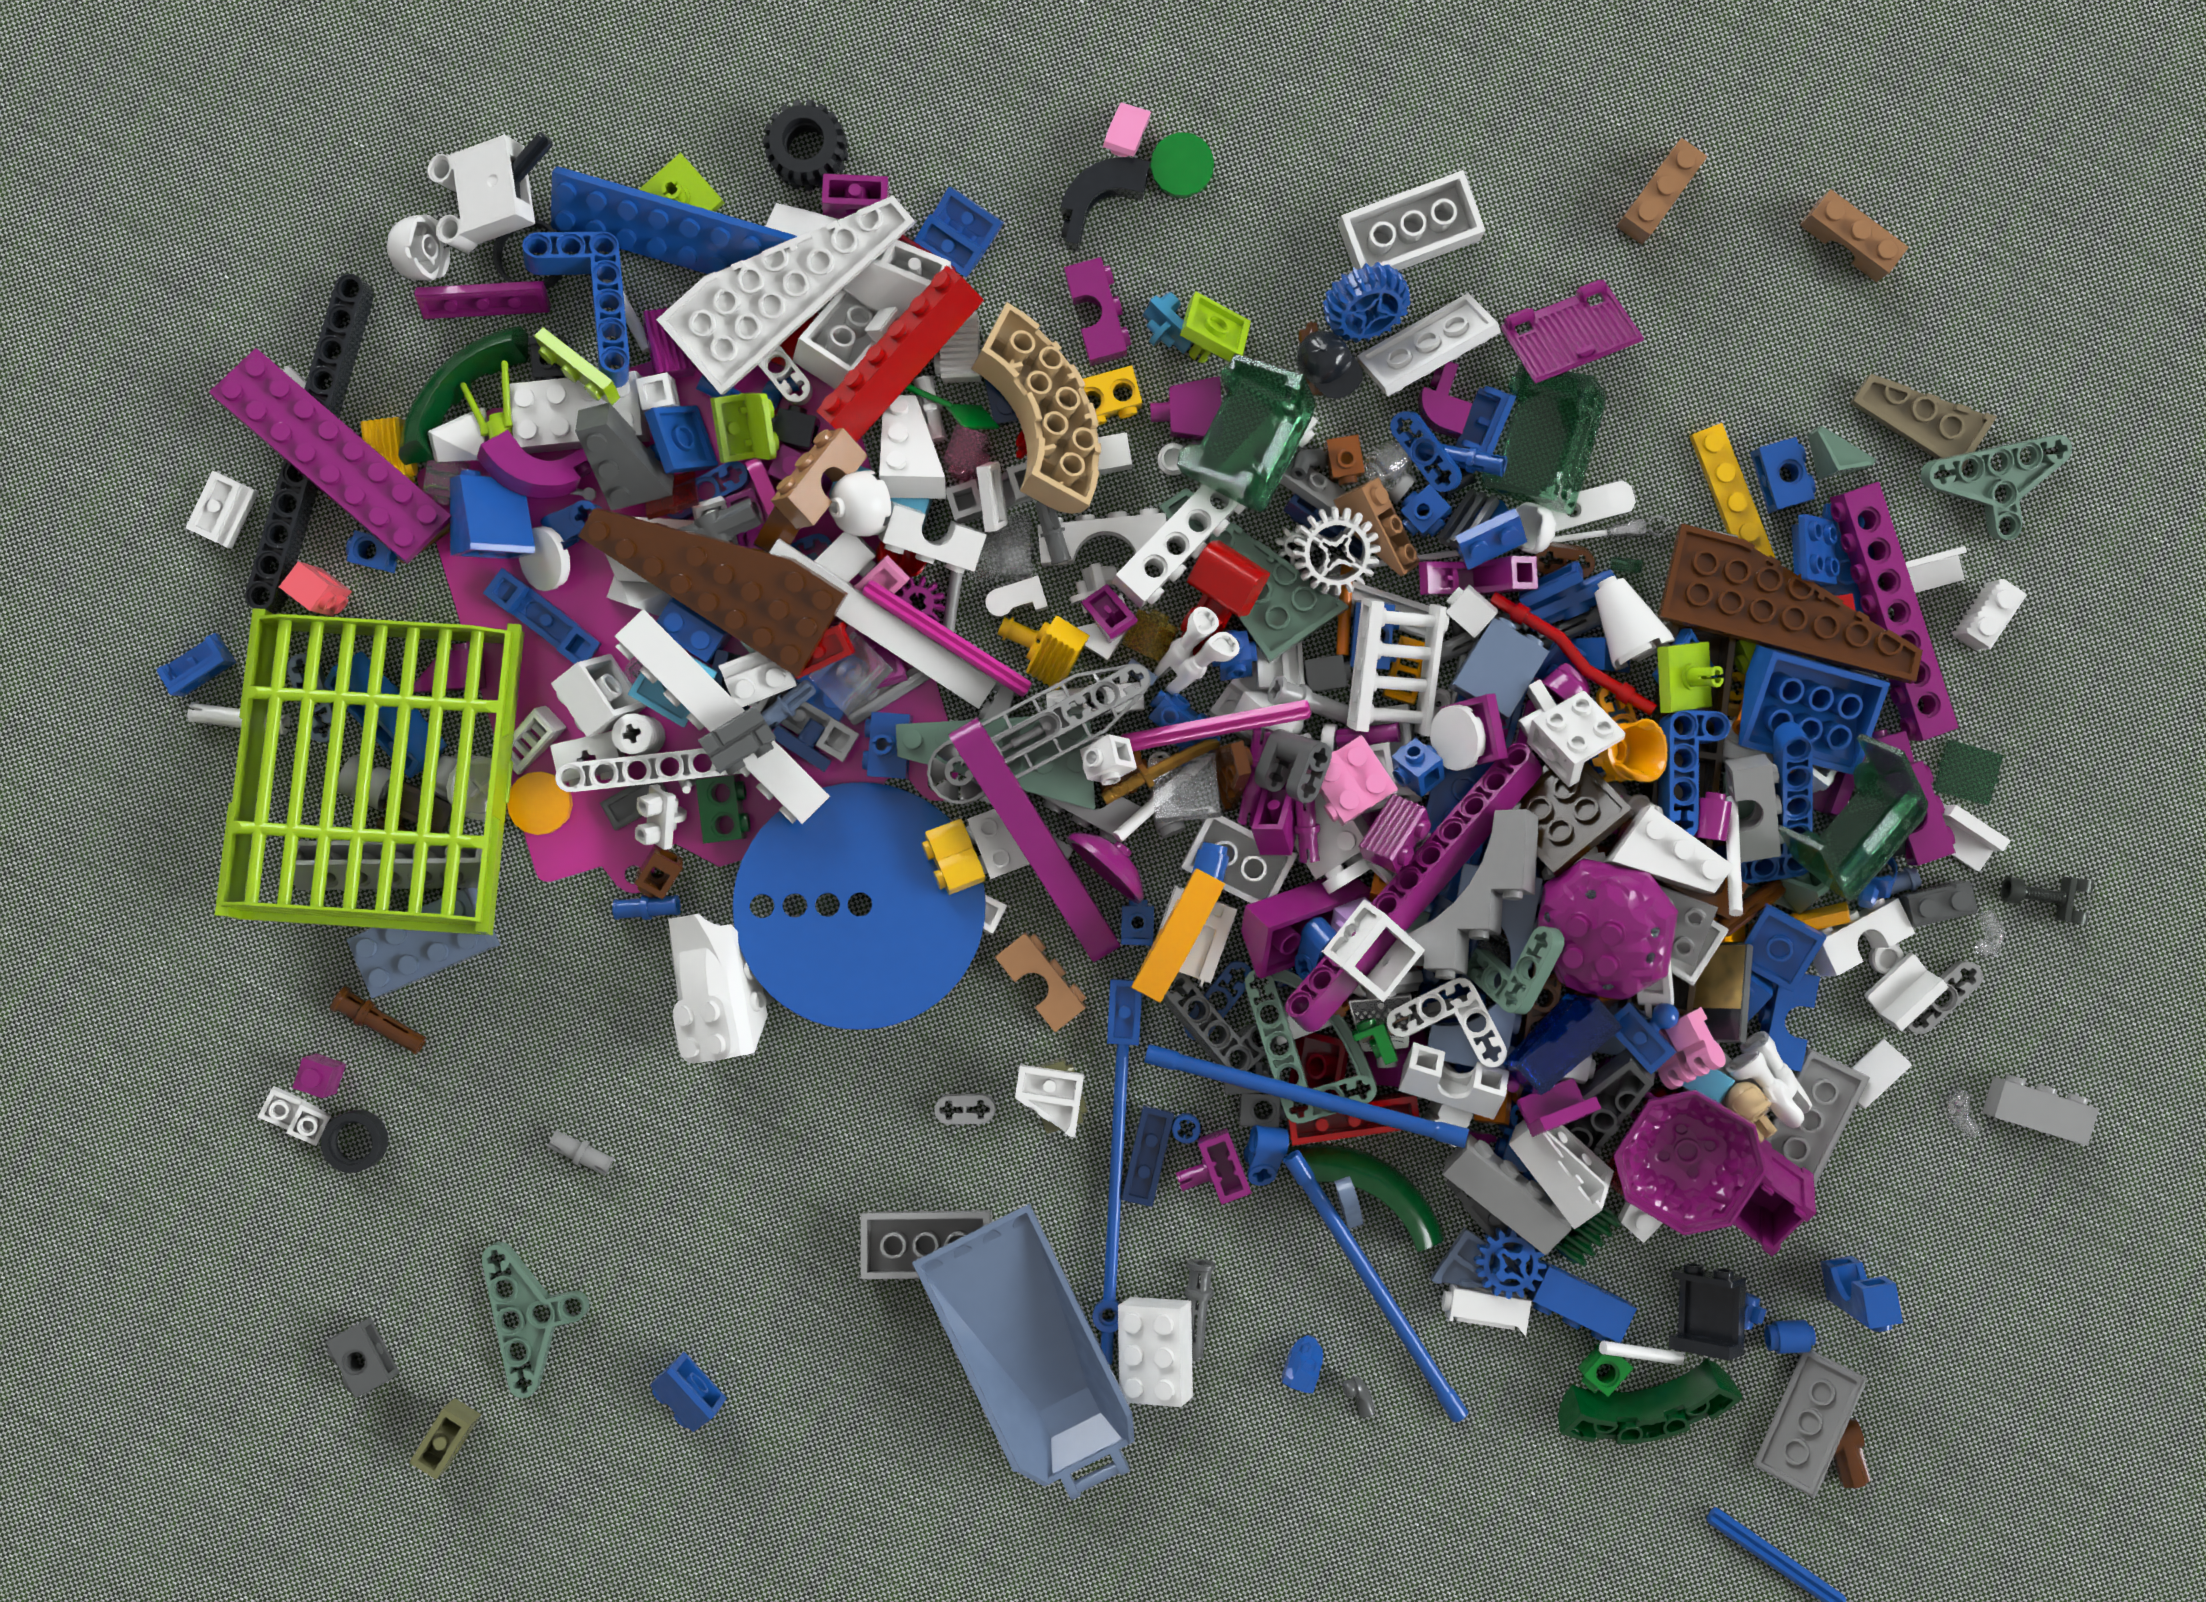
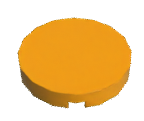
(539, 803)

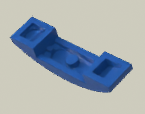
(542, 617)

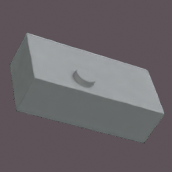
(899, 1237)

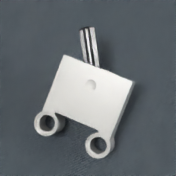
(489, 188)

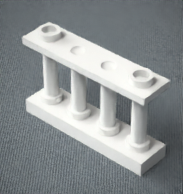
(1370, 648)

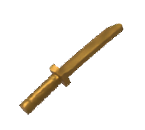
(1148, 774)

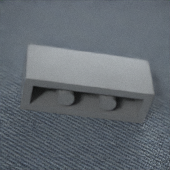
(2041, 1109)

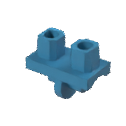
(1165, 322)

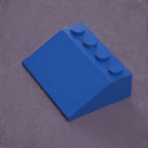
(1822, 698)

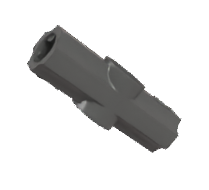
(729, 521)

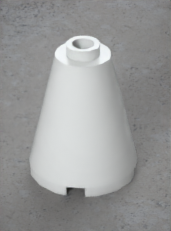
(1628, 623)

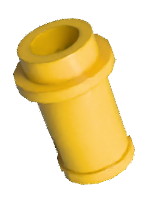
(1017, 632)

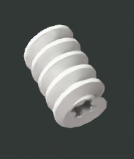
(630, 725)

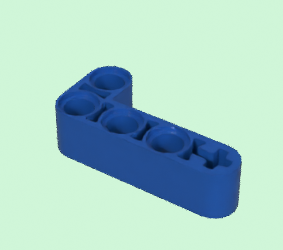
(1687, 775)

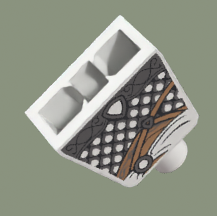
(1363, 1009)

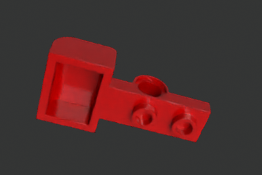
(1227, 582)

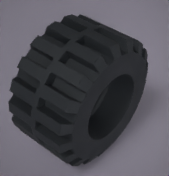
(794, 122)

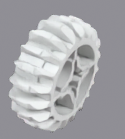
(1327, 563)

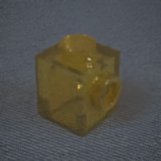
(1151, 634)

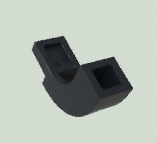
(1102, 180)

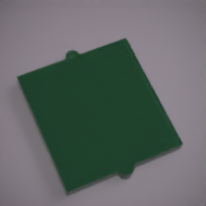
(1968, 772)

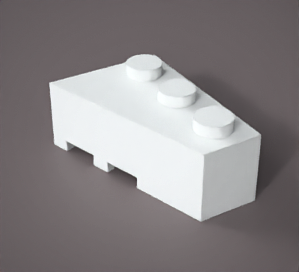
(908, 454)
(1669, 854)
(1565, 1170)

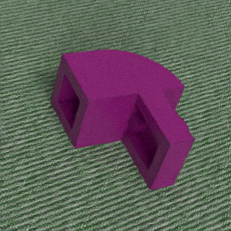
(1438, 409)

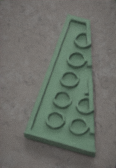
(1286, 606)
(1059, 779)

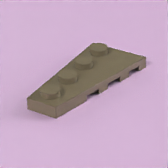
(1923, 419)

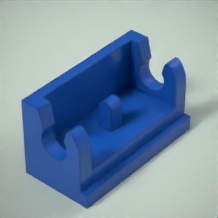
(1486, 419)
(196, 666)

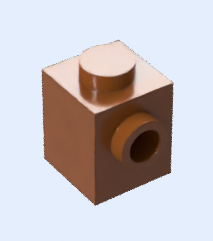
(1344, 459)

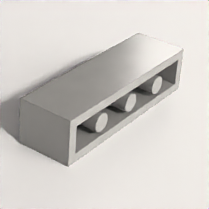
(1507, 1194)

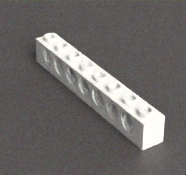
(1132, 577)

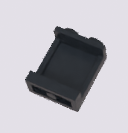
(1710, 1312)

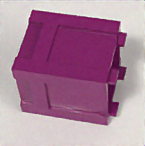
(1779, 1202)

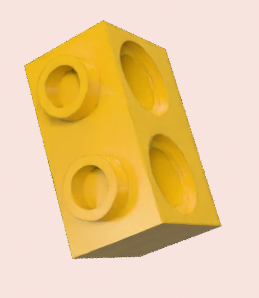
(1104, 386)

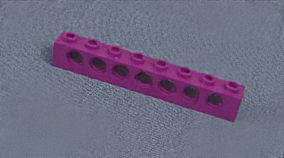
(1899, 594)

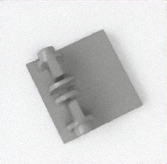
(1691, 927)

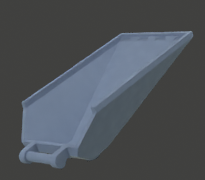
(1029, 1352)

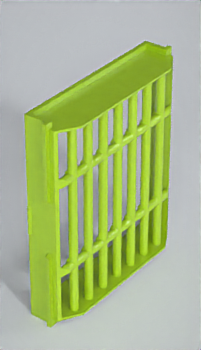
(243, 827)

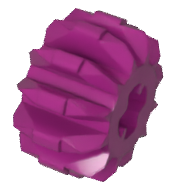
(927, 594)

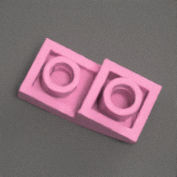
(1126, 130)

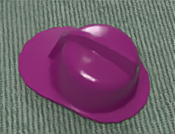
(1564, 683)

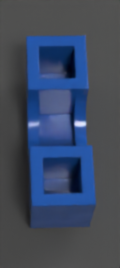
(1774, 1013)

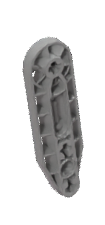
(1052, 720)

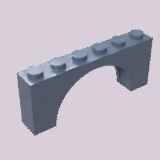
(1518, 925)

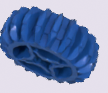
(1366, 302)

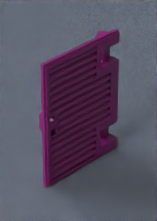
(1570, 332)

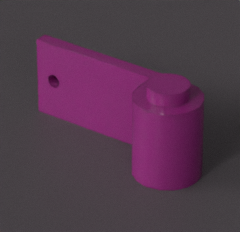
(1714, 817)

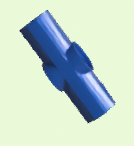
(1570, 601)

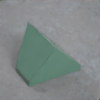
(1835, 455)
(1803, 891)

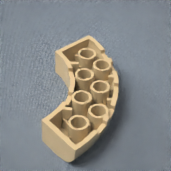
(1050, 408)

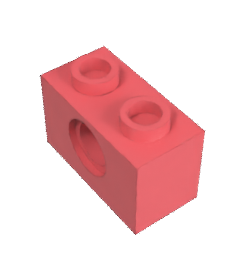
(316, 589)

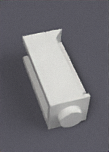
(1485, 1308)

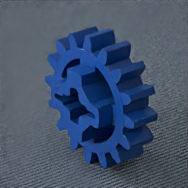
(1499, 1270)

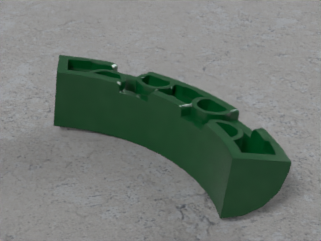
(444, 387)
(1381, 1181)
(1648, 1412)

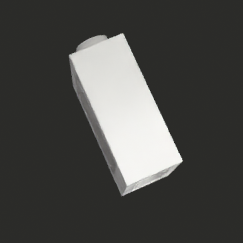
(1348, 950)

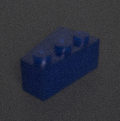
(1561, 1042)

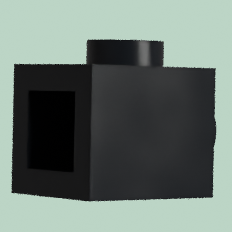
(796, 427)

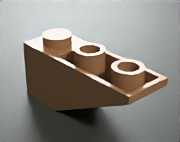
(1375, 506)

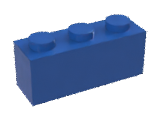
(1582, 1303)

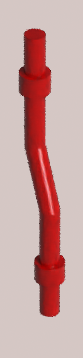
(1624, 692)

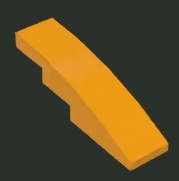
(1178, 935)

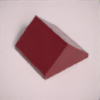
(1322, 1060)

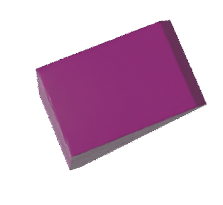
(1109, 613)

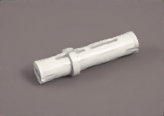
(225, 716)

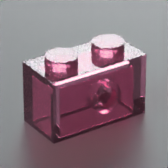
(966, 452)

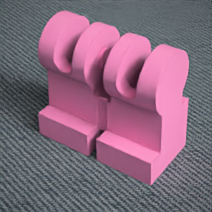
(1695, 1051)

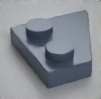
(1458, 1263)

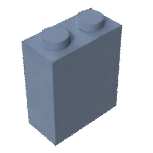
(1500, 664)

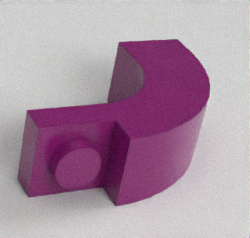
(528, 475)
(1495, 575)

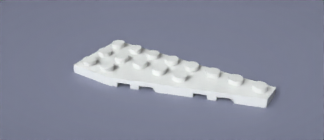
(757, 303)

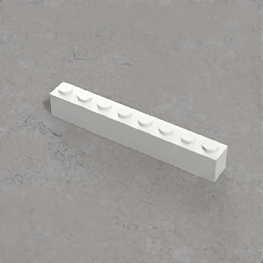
(712, 708)

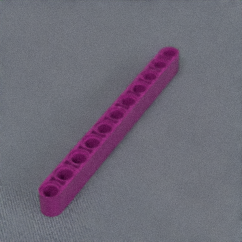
(1421, 880)

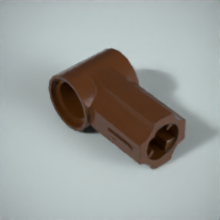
(1850, 1457)

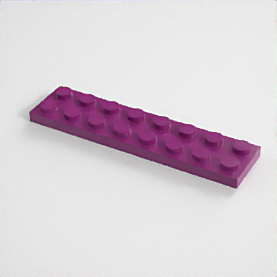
(330, 455)

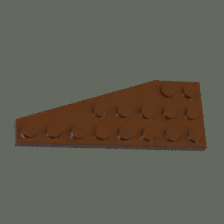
(747, 592)
(1742, 594)

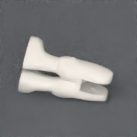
(1180, 655)
(1773, 1076)

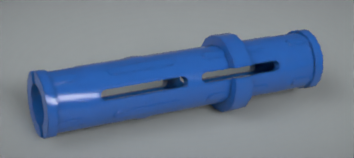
(1468, 459)

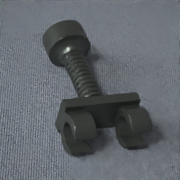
(2014, 890)

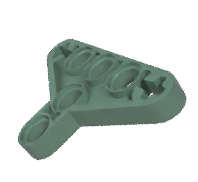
(2013, 475)
(531, 1332)

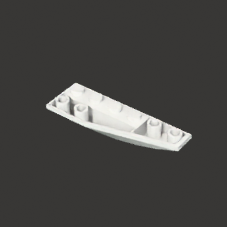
(889, 280)

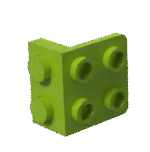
(744, 427)

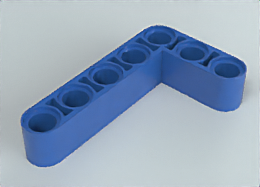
(605, 295)
(1795, 813)

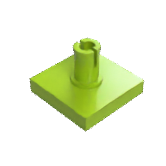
(684, 184)
(1213, 329)
(1686, 676)

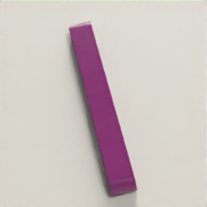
(1034, 839)

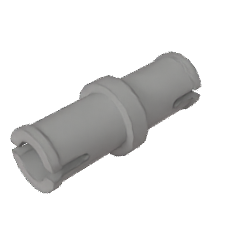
(580, 1152)

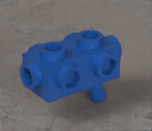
(1173, 710)

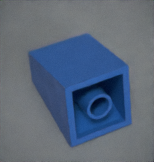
(488, 519)

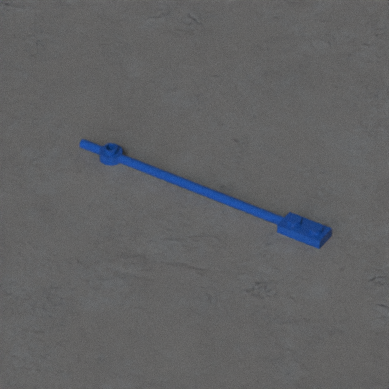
(1123, 1031)

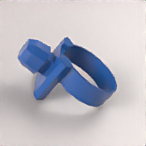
(1878, 888)

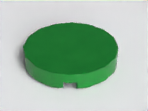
(1182, 165)

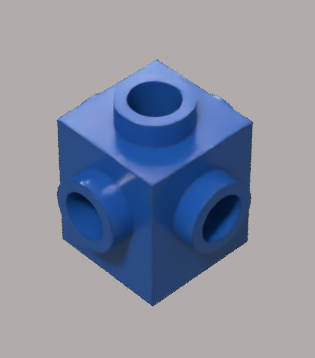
(1426, 501)
(1241, 664)
(1418, 767)

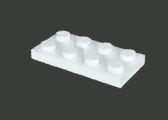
(1428, 344)

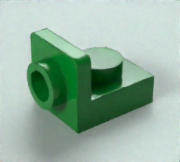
(1381, 1044)

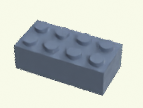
(401, 957)

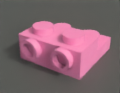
(1354, 782)

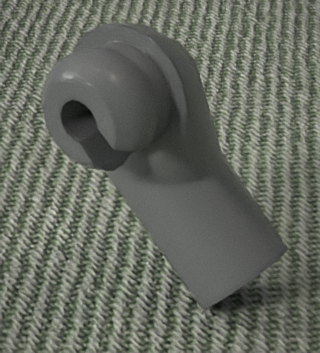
(1362, 1394)

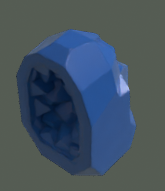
(1303, 1365)

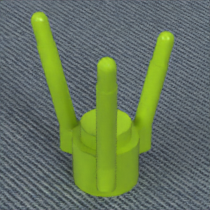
(499, 421)

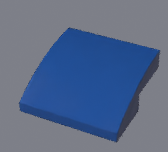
(959, 231)

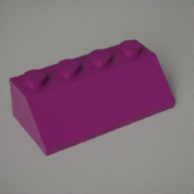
(1275, 923)

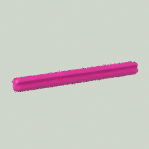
(946, 638)
(1219, 725)

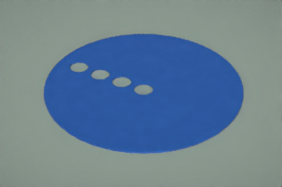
(845, 965)

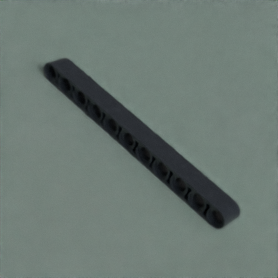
(287, 484)

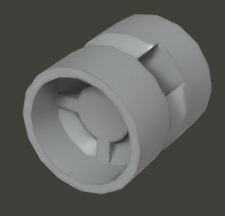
(378, 787)

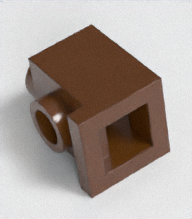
(658, 884)

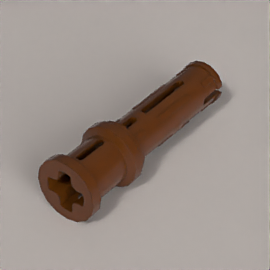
(366, 1014)

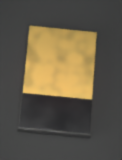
(1725, 992)

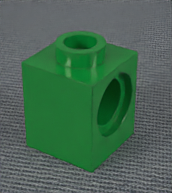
(1607, 1384)

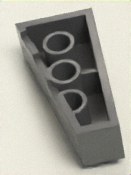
(1618, 1089)

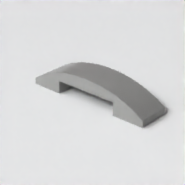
(835, 739)

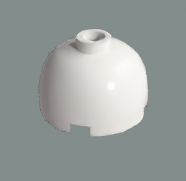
(416, 248)
(860, 504)

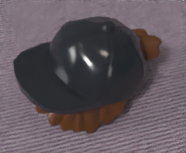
(1327, 363)

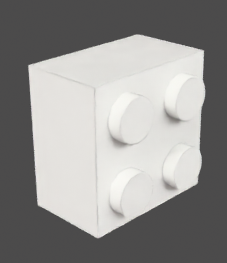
(596, 694)

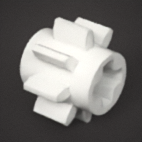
(1288, 537)

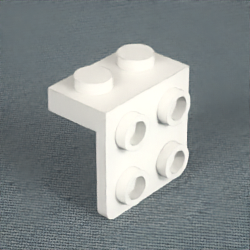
(997, 846)

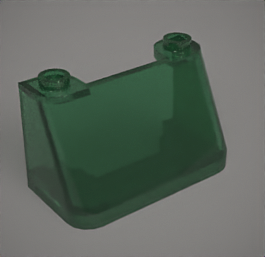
(1251, 432)
(1549, 439)

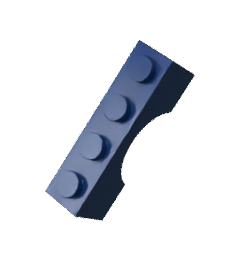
(1867, 1300)

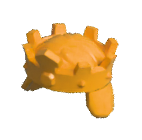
(1638, 756)

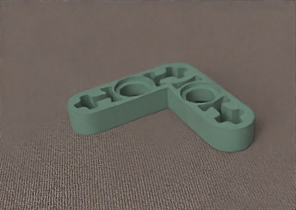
(1517, 991)

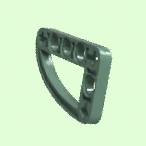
(1291, 1057)

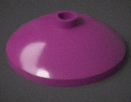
(1110, 863)

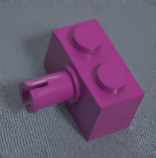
(1218, 1167)

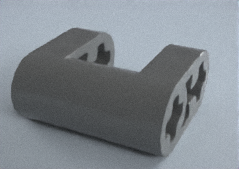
(1296, 750)

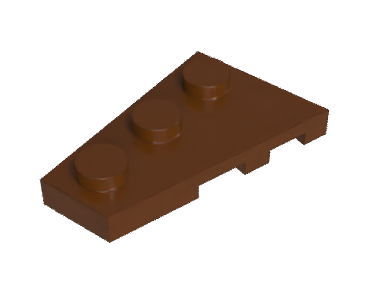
(1233, 772)

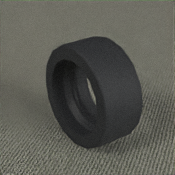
(330, 1138)

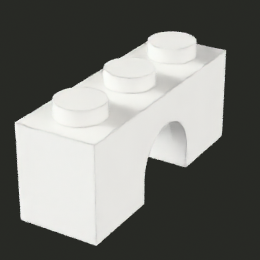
(958, 547)
(1882, 926)
(1475, 1091)

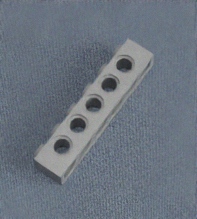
(402, 872)

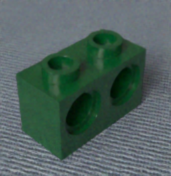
(713, 810)

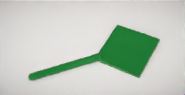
(966, 414)

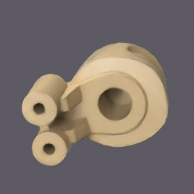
(1751, 1104)

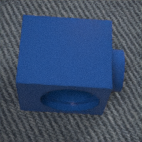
(356, 550)

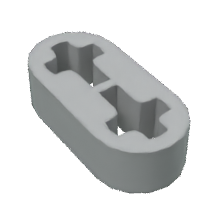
(965, 1116)

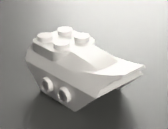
(718, 995)

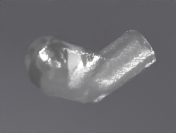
(1959, 1113)

